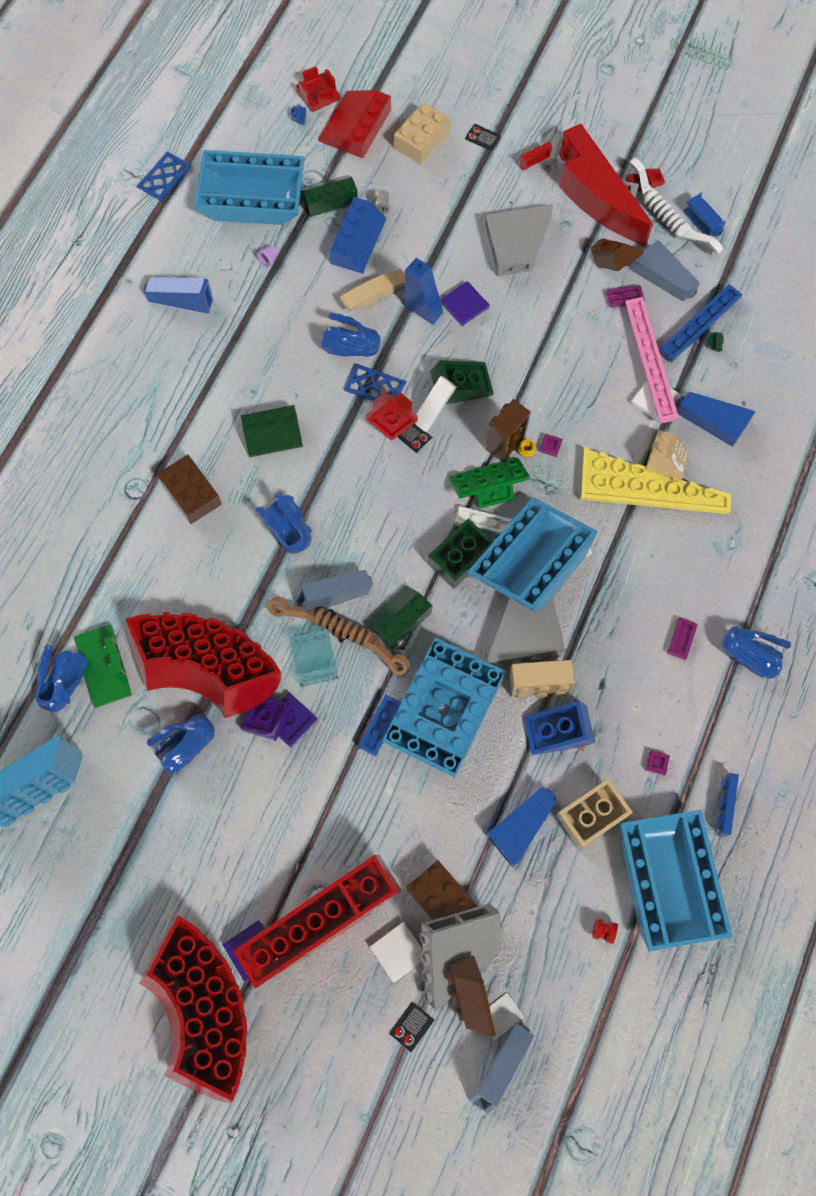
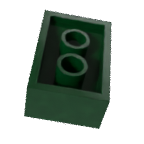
(469, 378)

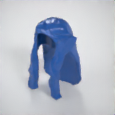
(348, 342)
(287, 523)
(754, 655)
(62, 680)
(195, 736)

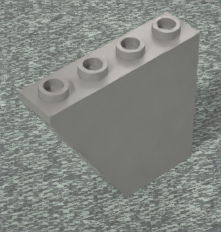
(517, 237)
(526, 635)
(455, 938)

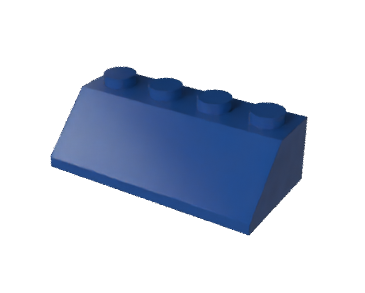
(357, 236)

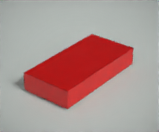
(535, 155)

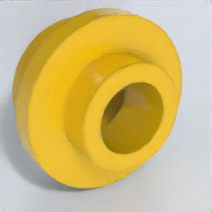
(529, 444)

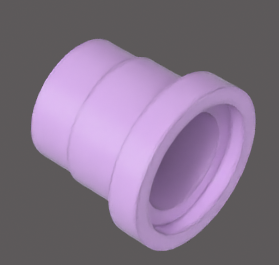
(267, 255)

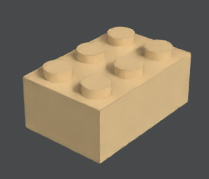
(422, 133)
(541, 679)
(594, 814)

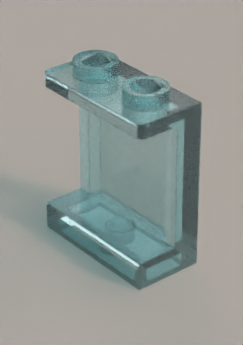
(314, 657)

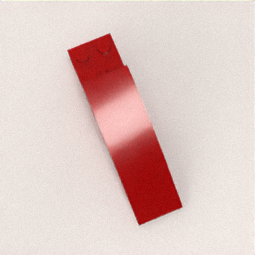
(598, 188)
(317, 921)

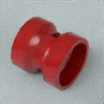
(605, 930)

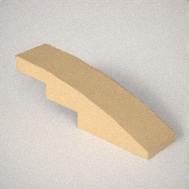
(372, 290)

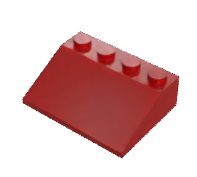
(357, 121)

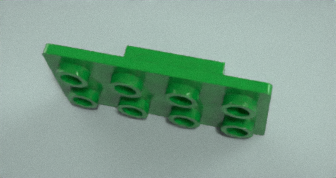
(490, 483)
(105, 668)

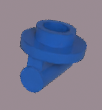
(298, 114)

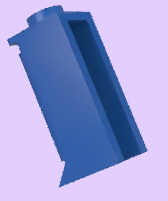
(704, 216)

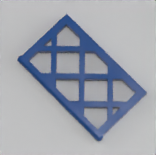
(168, 187)
(371, 372)

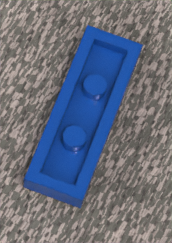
(379, 725)
(727, 805)

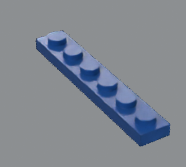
(700, 323)

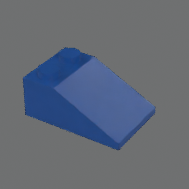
(559, 728)

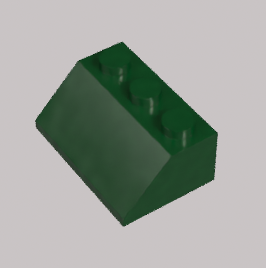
(329, 195)
(271, 431)
(399, 617)

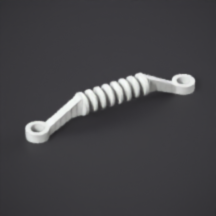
(668, 216)

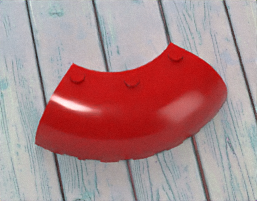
(203, 659)
(202, 1011)

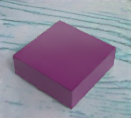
(550, 445)
(657, 762)

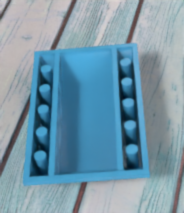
(249, 187)
(534, 555)
(37, 778)
(674, 880)

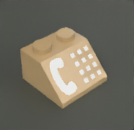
(667, 456)

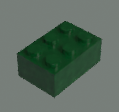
(459, 552)

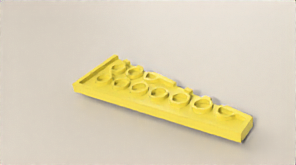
(625, 483)

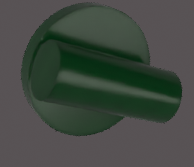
(716, 341)

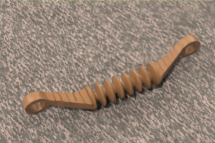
(317, 616)

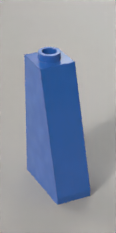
(421, 291)
(180, 292)
(715, 416)
(519, 828)

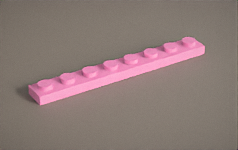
(651, 360)

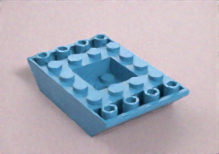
(450, 680)

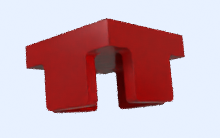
(317, 89)
(392, 414)

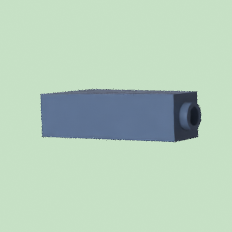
(665, 271)
(333, 590)
(502, 1068)

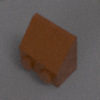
(614, 254)

